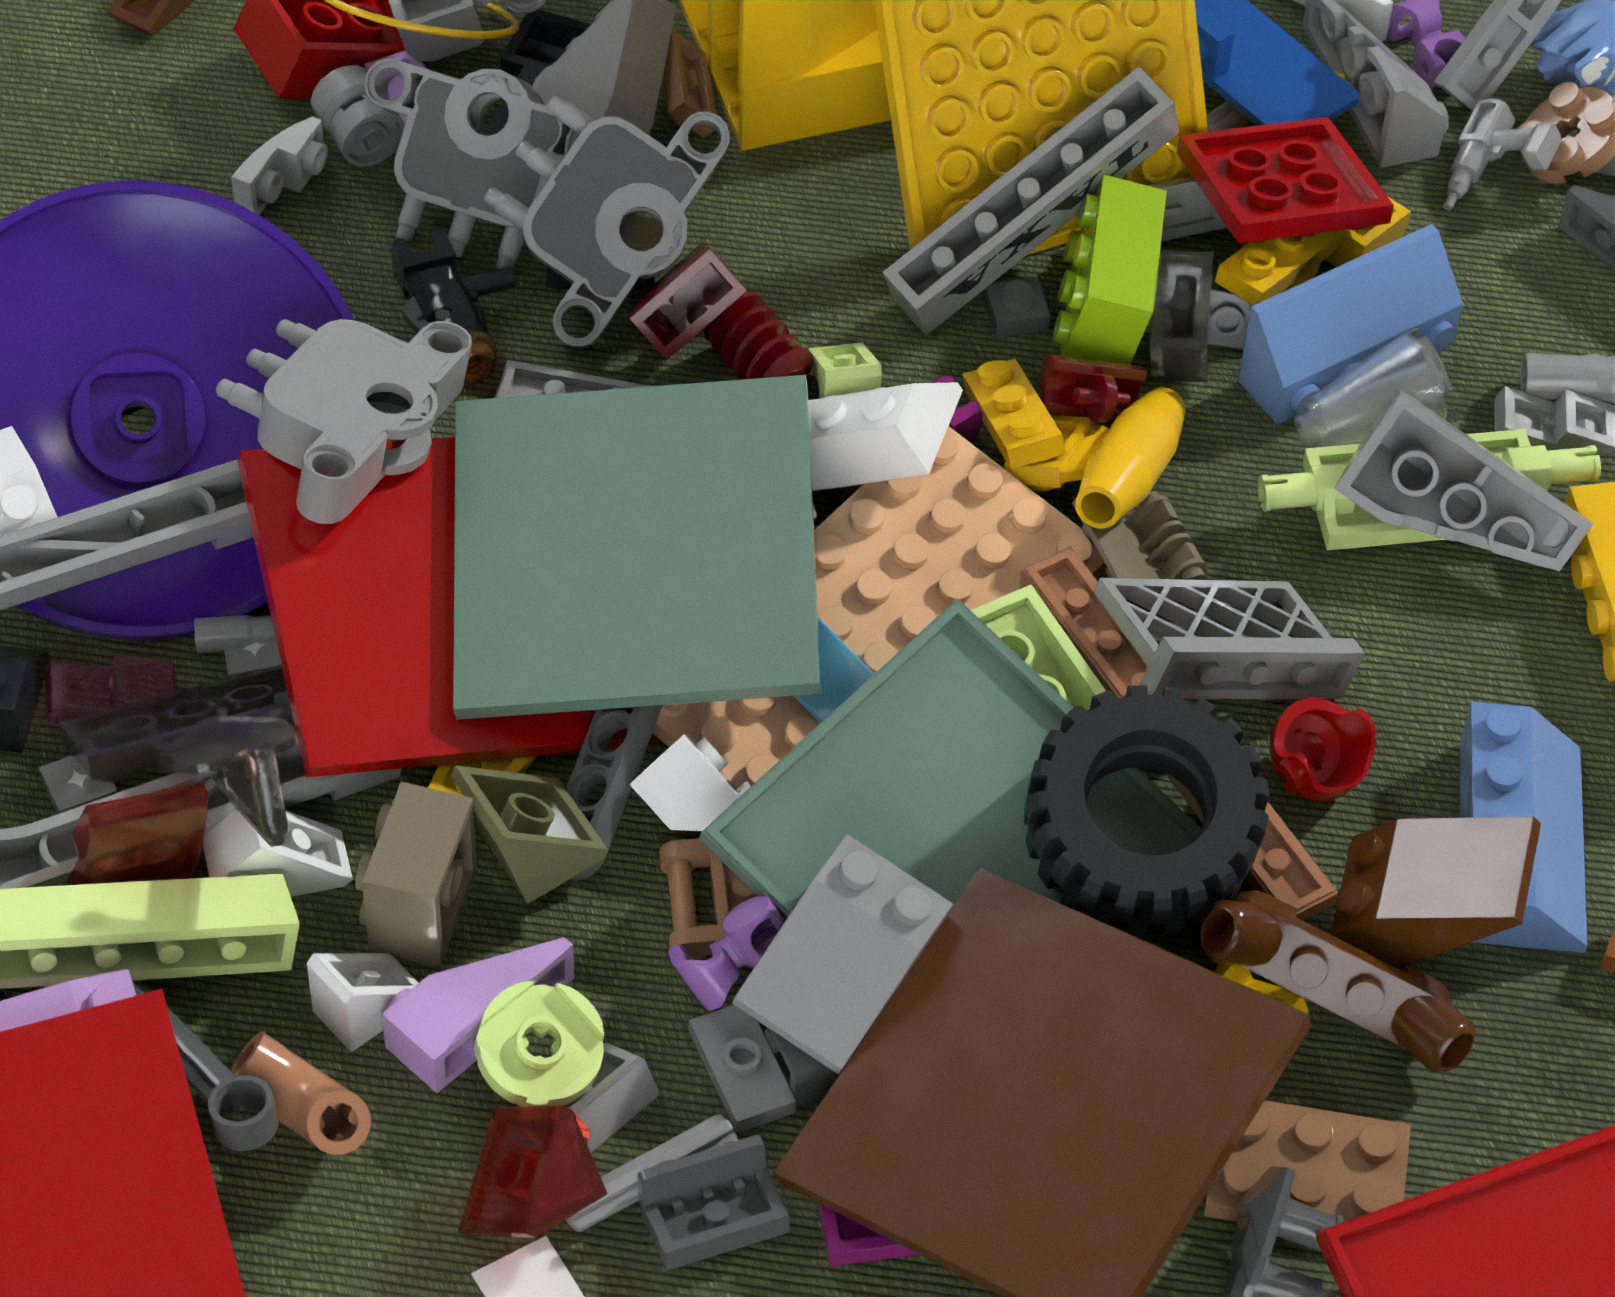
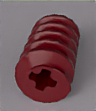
(757, 342)

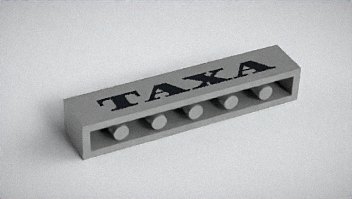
(1031, 201)

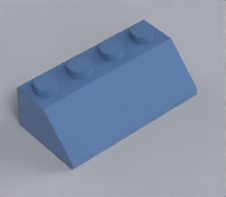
(1346, 315)
(1527, 767)

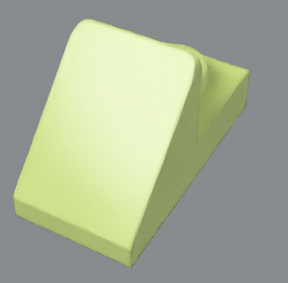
(845, 369)

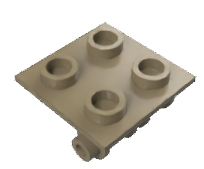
(1148, 544)

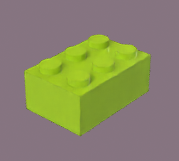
(1111, 272)

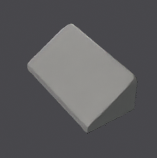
(616, 1096)

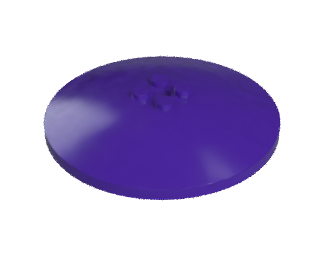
(145, 304)

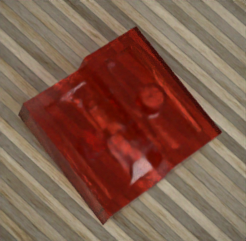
(141, 837)

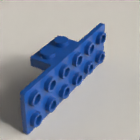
(1264, 67)

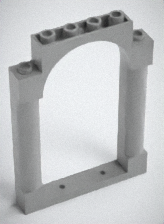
(103, 542)

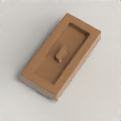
(687, 82)

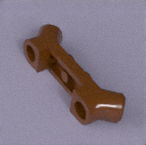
(1390, 1002)

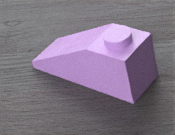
(439, 1018)

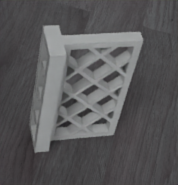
(1224, 661)

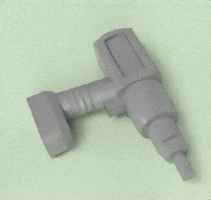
(1488, 136)

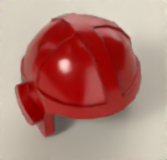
(1321, 748)

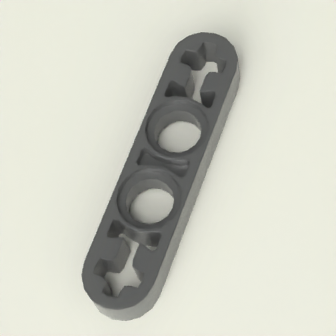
(614, 768)

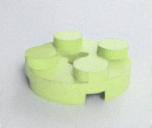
(543, 1011)

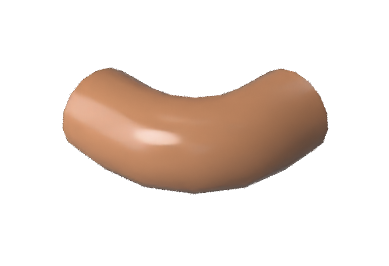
(306, 1097)

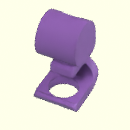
(1431, 46)
(747, 936)

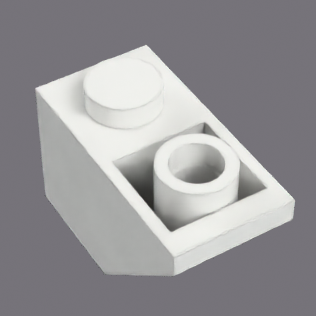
(688, 785)

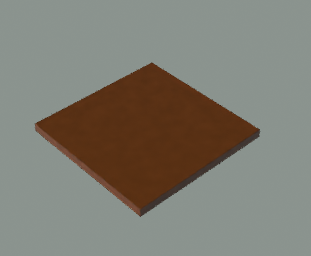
(1043, 1099)

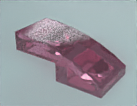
(85, 689)

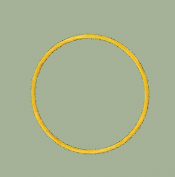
(435, 30)

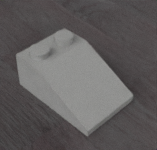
(842, 953)

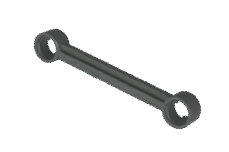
(224, 1090)

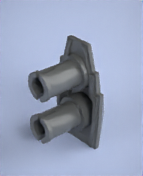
(1263, 1216)

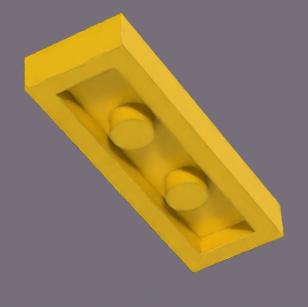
(1013, 413)

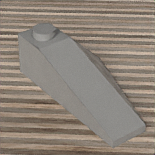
(615, 63)
(1395, 104)
(1442, 482)

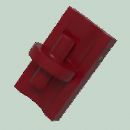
(1089, 387)

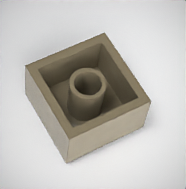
(418, 873)

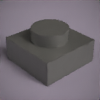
(1017, 307)

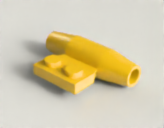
(1114, 462)

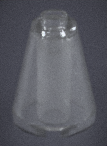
(1352, 402)

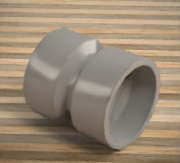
(356, 124)

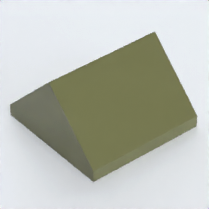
(530, 827)

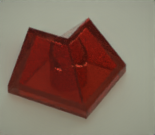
(531, 1173)

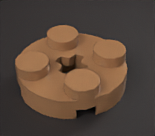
(1574, 109)

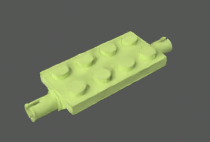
(1351, 526)

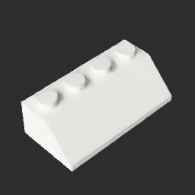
(878, 433)

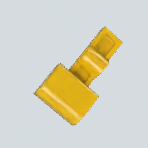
(1282, 263)

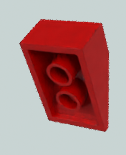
(308, 39)

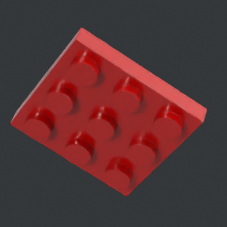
(1284, 180)

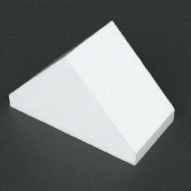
(353, 992)

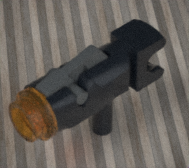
(445, 296)

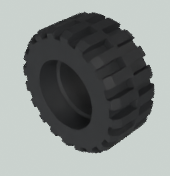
(1159, 736)

